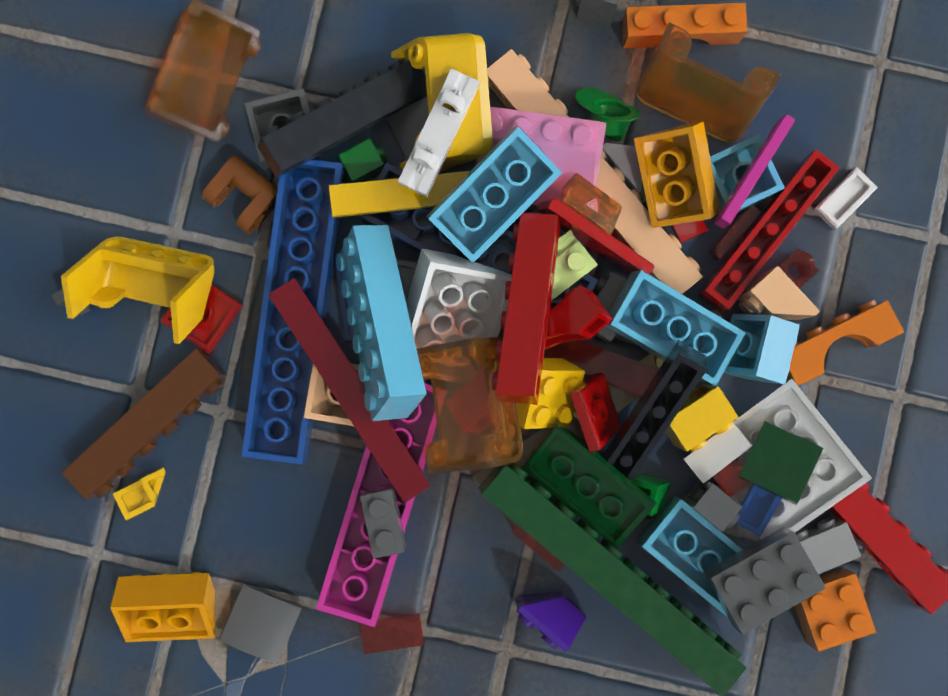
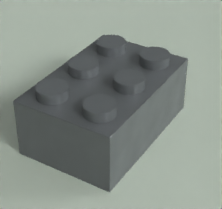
(764, 580)

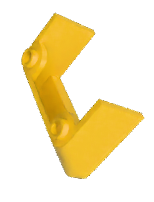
(468, 56)
(142, 273)

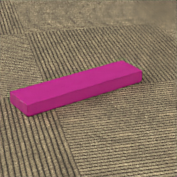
(754, 171)

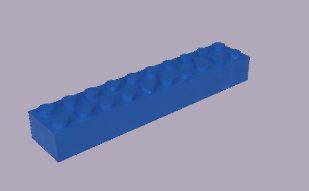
(301, 249)

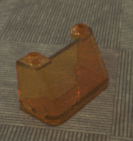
(201, 71)
(700, 93)
(471, 420)

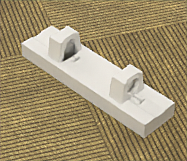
(438, 133)

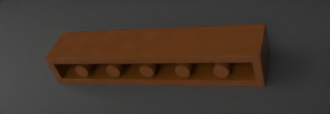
(144, 425)

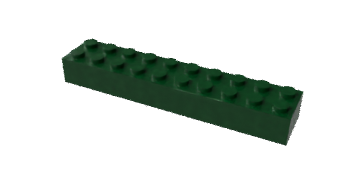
(616, 580)

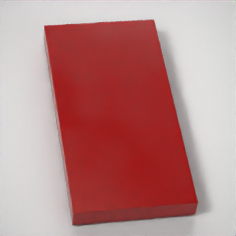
(596, 238)

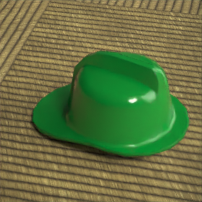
(607, 109)

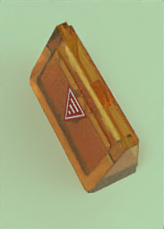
(591, 203)

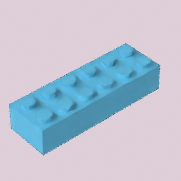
(380, 323)

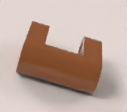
(251, 183)

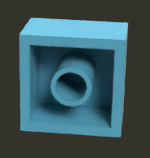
(731, 165)
(765, 348)

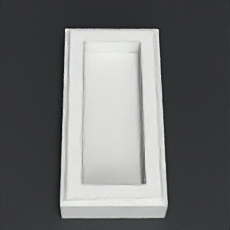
(845, 198)
(718, 453)

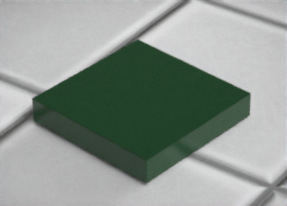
(780, 463)

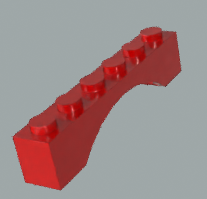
(576, 317)

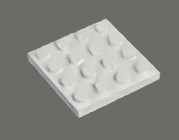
(835, 473)

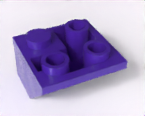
(553, 615)

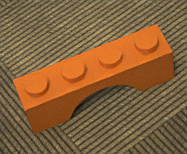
(709, 22)
(870, 326)

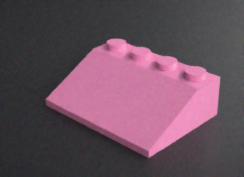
(568, 142)

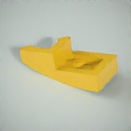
(140, 495)

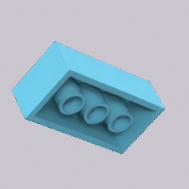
(494, 194)
(660, 316)
(688, 546)

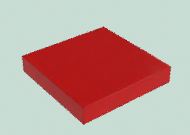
(217, 319)
(596, 411)

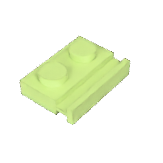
(571, 263)

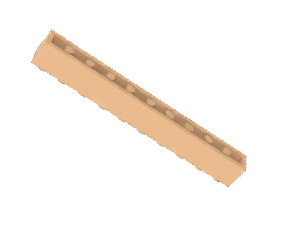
(524, 92)

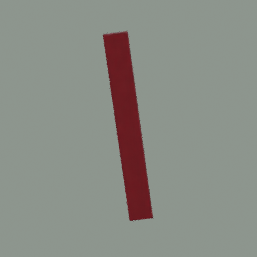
(348, 389)

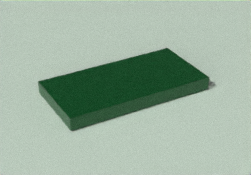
(589, 485)

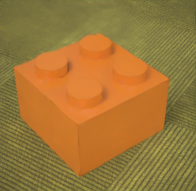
(835, 613)

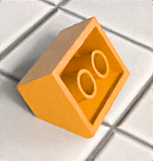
(677, 175)
(165, 607)

